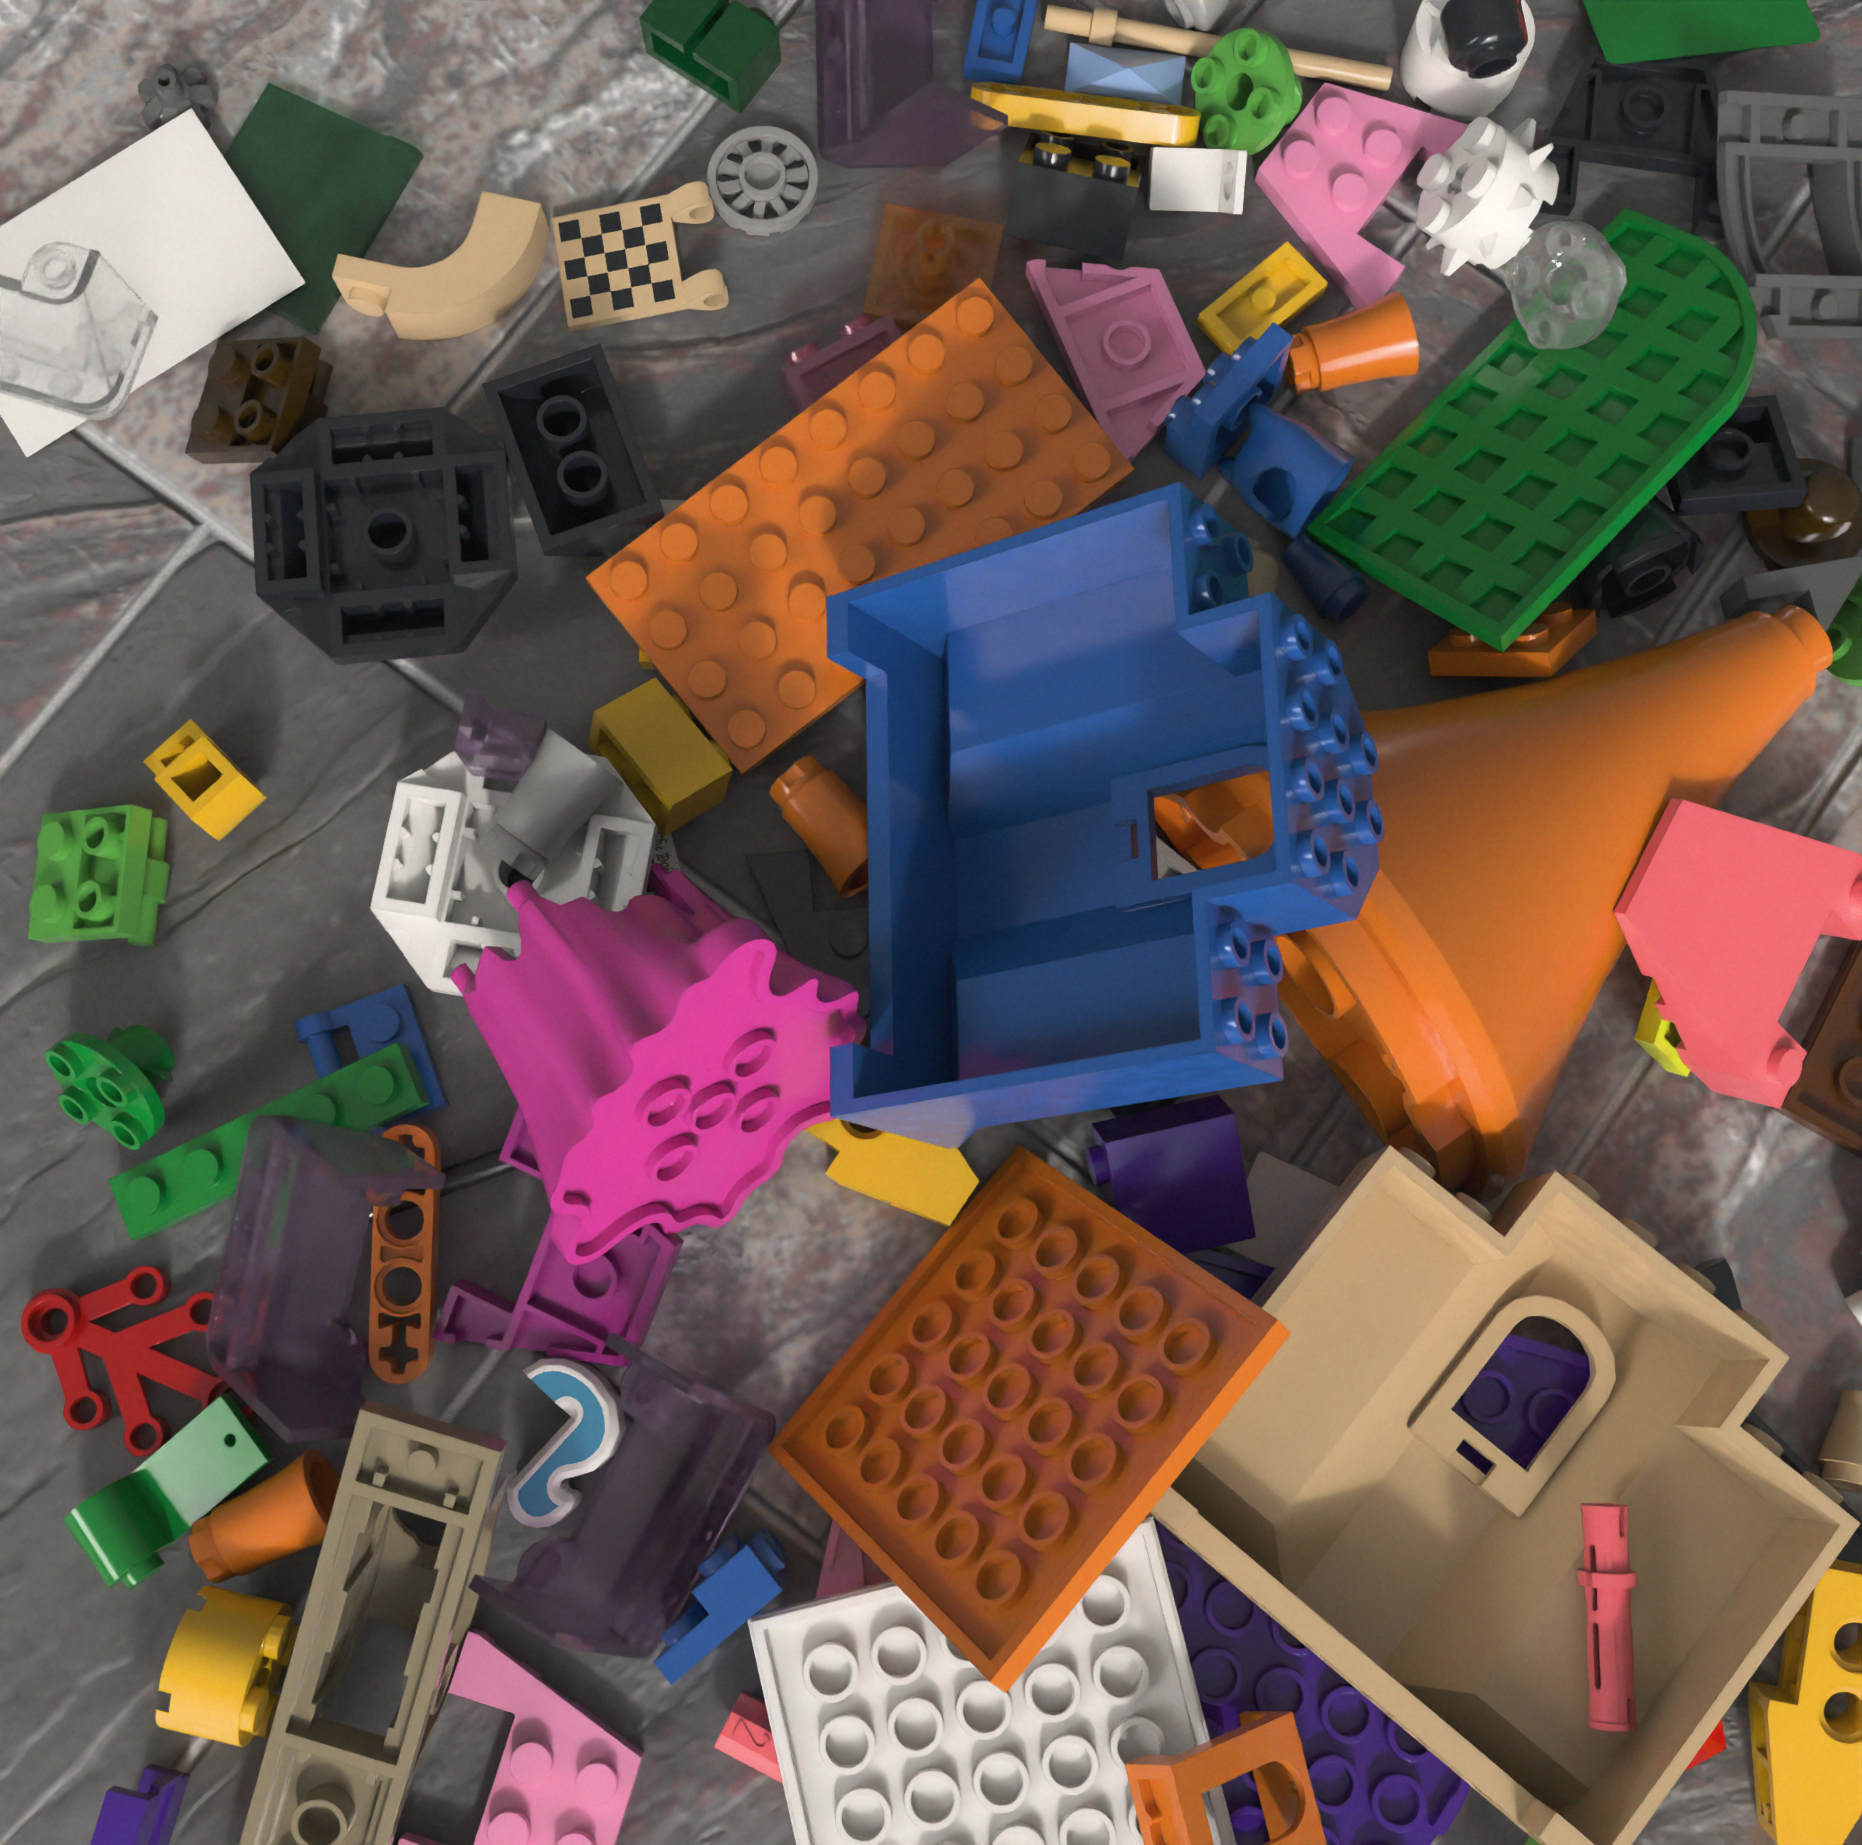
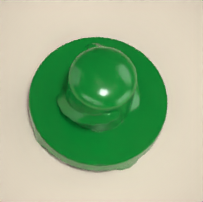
(114, 1080)

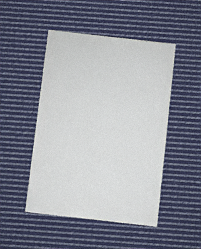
(175, 232)

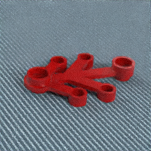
(123, 1352)

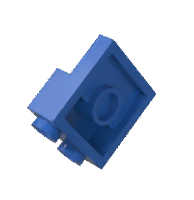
(1216, 417)
(734, 1587)

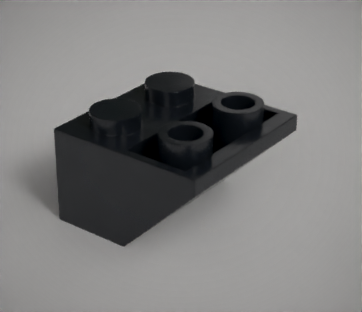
(1075, 193)

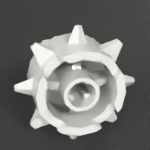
(1485, 194)

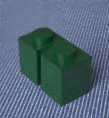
(714, 45)

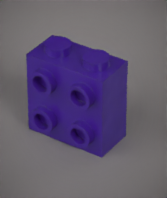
(1176, 1173)

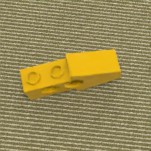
(899, 1170)
(1804, 1762)

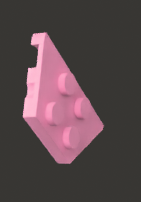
(1119, 345)

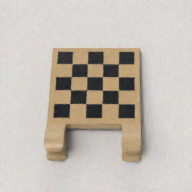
(626, 261)

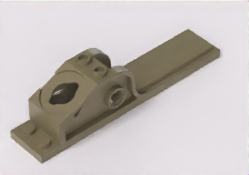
(335, 1780)

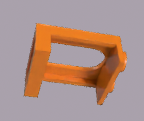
(1268, 1743)

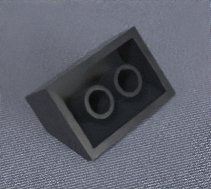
(575, 455)

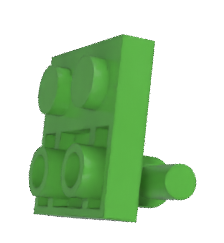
(99, 876)

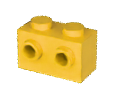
(661, 755)

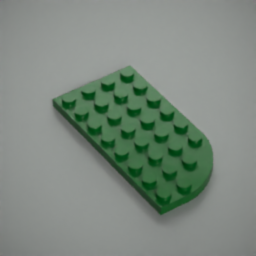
(1552, 449)

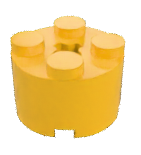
(227, 1667)

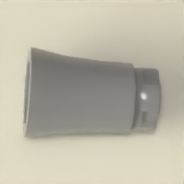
(548, 805)

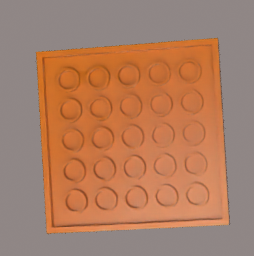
(1023, 1408)

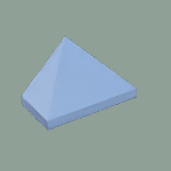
(1125, 73)

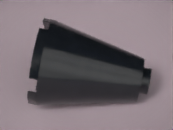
(1641, 562)

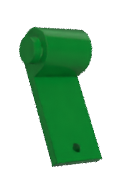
(155, 1505)

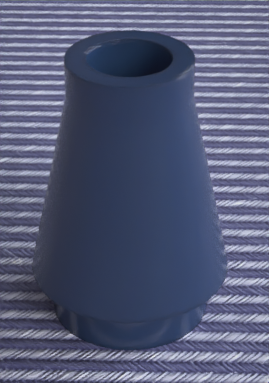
(1326, 580)

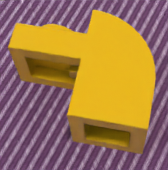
(204, 780)

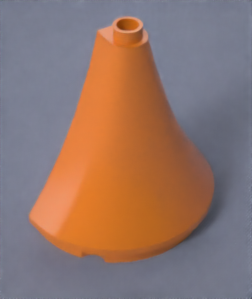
(1504, 876)

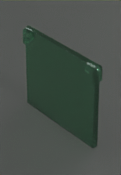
(320, 190)

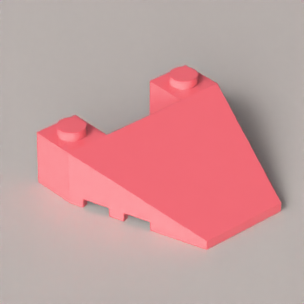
(1725, 928)

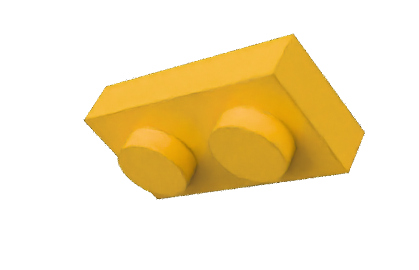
(1268, 294)

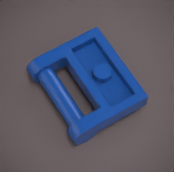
(375, 1025)

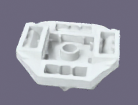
(447, 891)

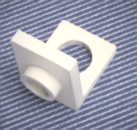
(1196, 179)

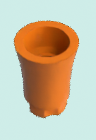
(1354, 348)
(827, 820)
(267, 1521)

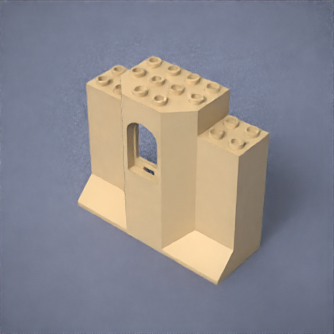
(1459, 1588)

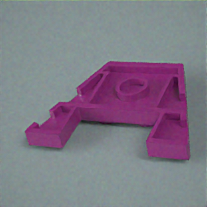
(562, 1304)

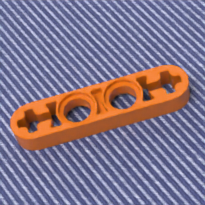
(417, 1253)

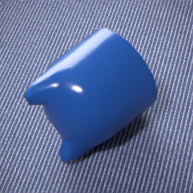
(1285, 470)

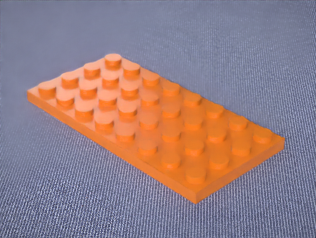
(900, 465)

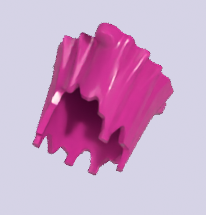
(655, 1055)

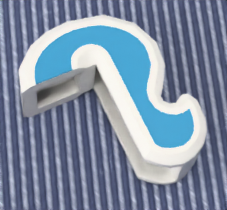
(583, 1444)

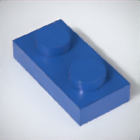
(999, 40)

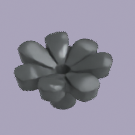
(175, 93)

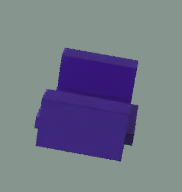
(143, 1814)

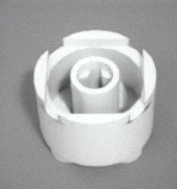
(1449, 91)

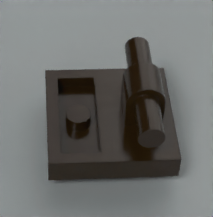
(258, 399)

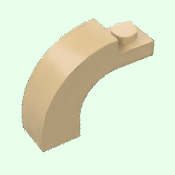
(463, 289)

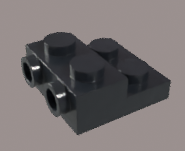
(1742, 465)

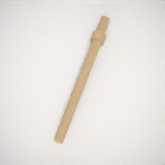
(1105, 27)

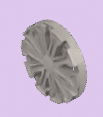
(762, 180)

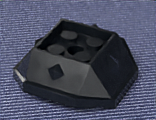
(349, 486)

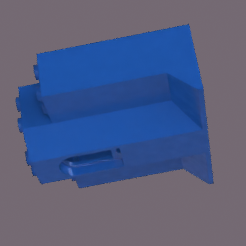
(1012, 849)

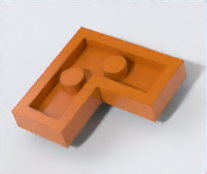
(1536, 653)

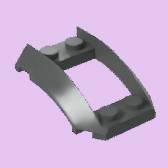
(1796, 130)

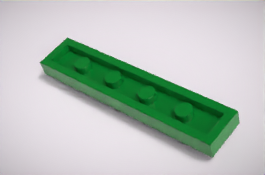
(208, 1166)

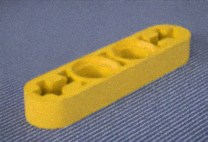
(1091, 114)

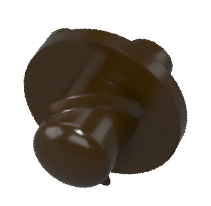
(1818, 530)

